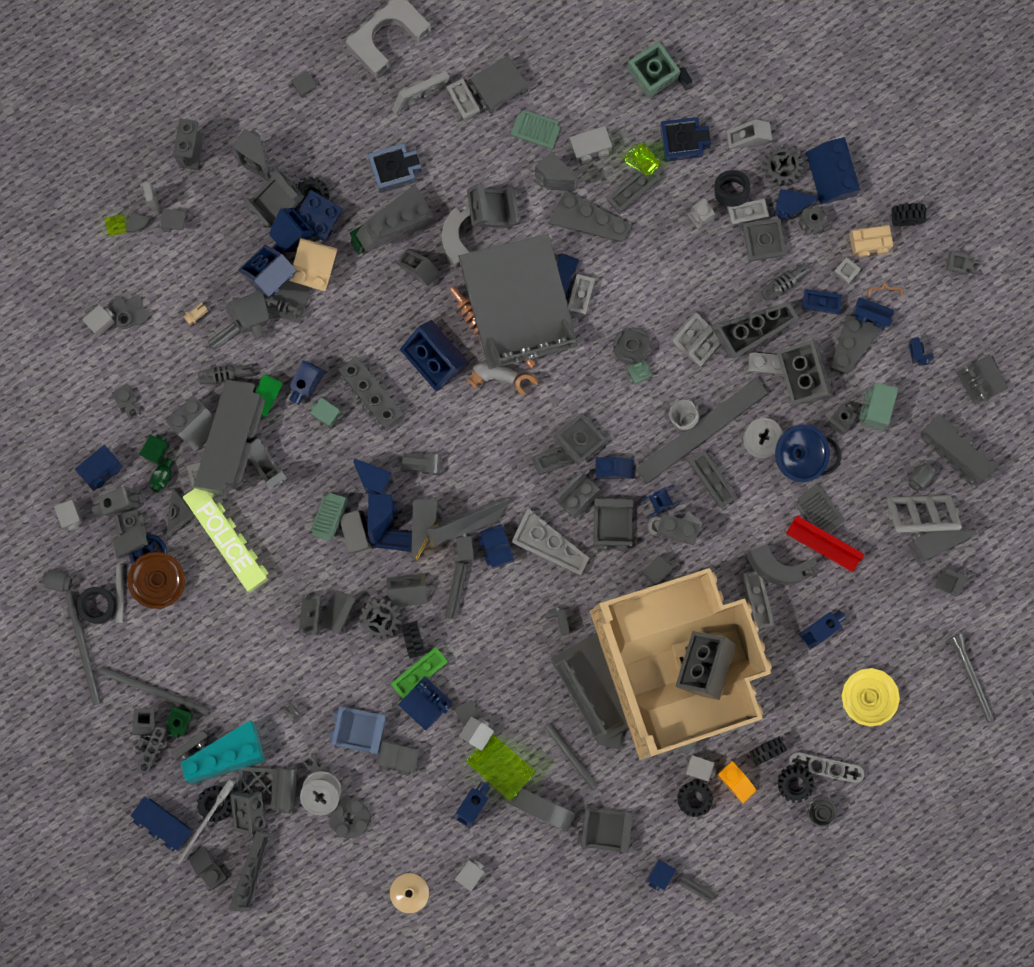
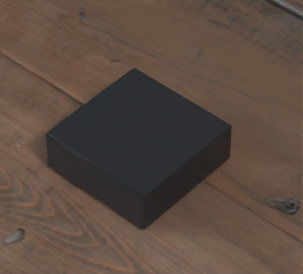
(685, 79)

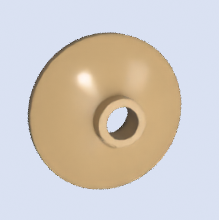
(409, 882)

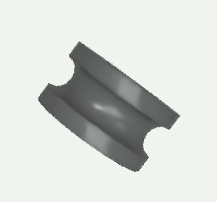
(291, 712)

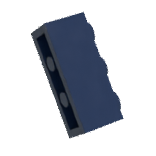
(161, 824)

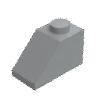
(749, 134)

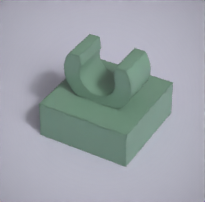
(639, 372)

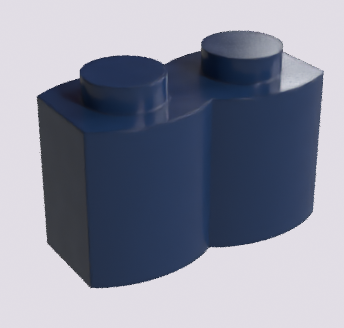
(496, 546)

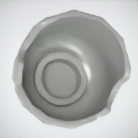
(684, 414)

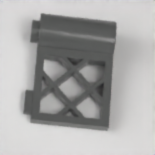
(283, 787)

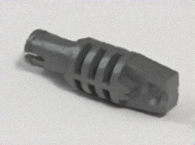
(783, 282)
(220, 374)

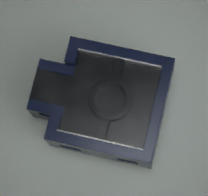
(684, 139)

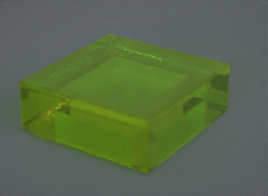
(115, 225)

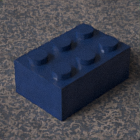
(267, 270)

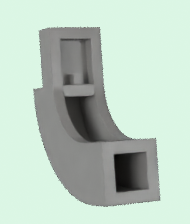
(450, 234)

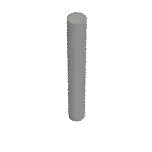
(119, 593)

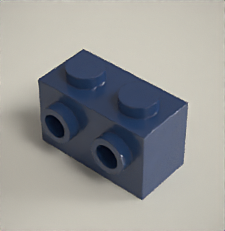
(99, 468)

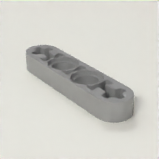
(826, 765)

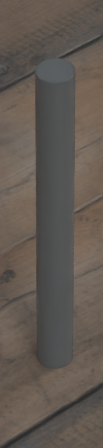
(571, 756)

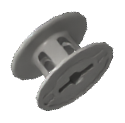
(756, 429)
(322, 783)

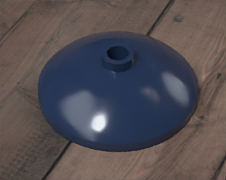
(812, 456)

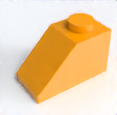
(736, 781)

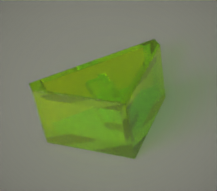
(641, 158)

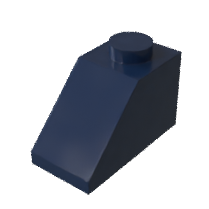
(792, 203)
(613, 468)

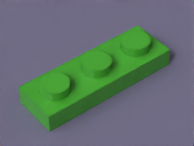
(424, 667)

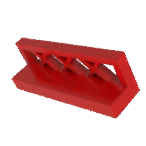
(824, 544)

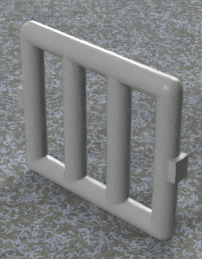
(917, 526)

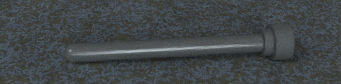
(958, 643)

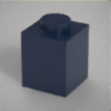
(660, 875)

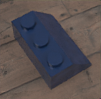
(833, 171)
(433, 355)

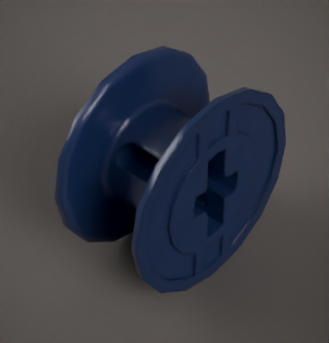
(661, 501)

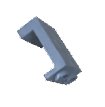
(358, 730)

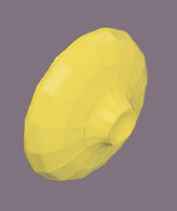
(870, 697)

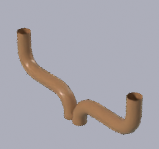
(885, 285)

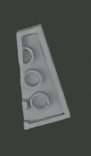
(547, 543)

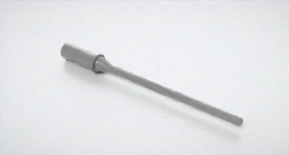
(220, 798)

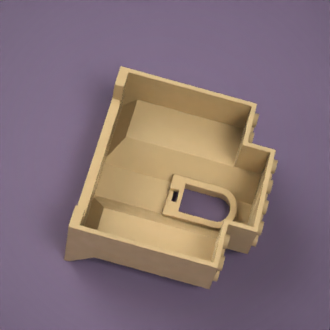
(642, 647)

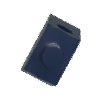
(288, 230)
(311, 375)
(822, 629)
(468, 811)

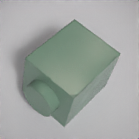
(325, 412)

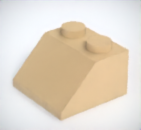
(313, 264)

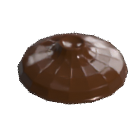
(156, 580)

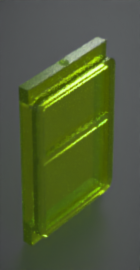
(501, 767)

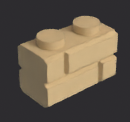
(871, 240)

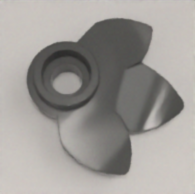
(131, 309)

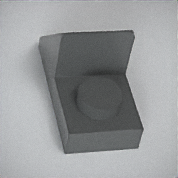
(207, 868)

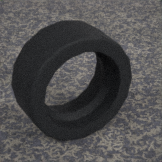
(729, 177)
(82, 603)

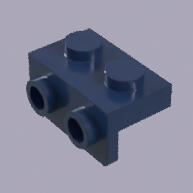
(873, 312)

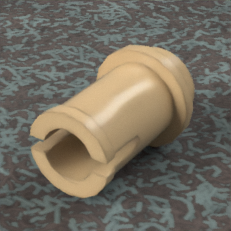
(195, 314)

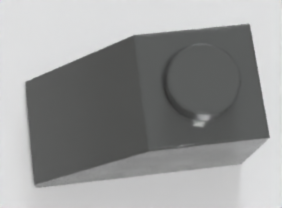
(418, 267)

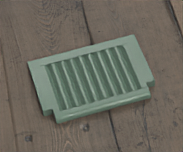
(536, 129)
(329, 516)

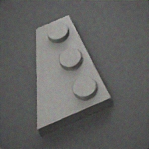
(414, 93)

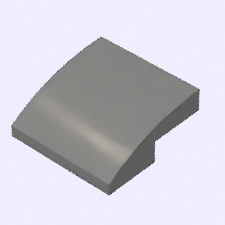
(696, 339)

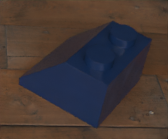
(373, 478)
(381, 515)

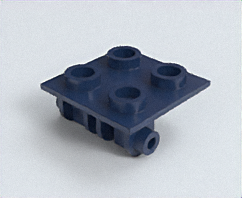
(319, 214)
(425, 703)

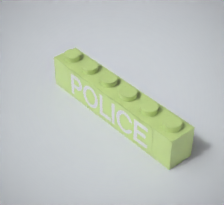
(226, 539)

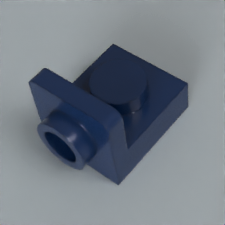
(916, 350)

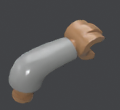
(501, 373)

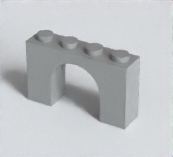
(395, 13)

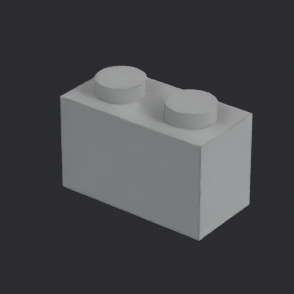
(590, 145)

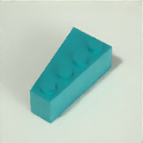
(228, 754)

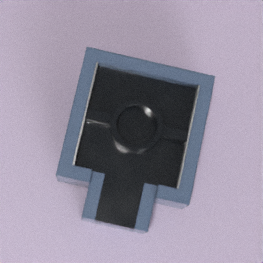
(394, 167)

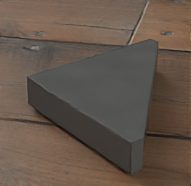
(179, 513)

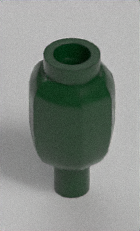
(161, 476)

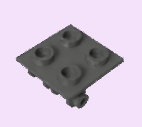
(289, 301)
(982, 379)

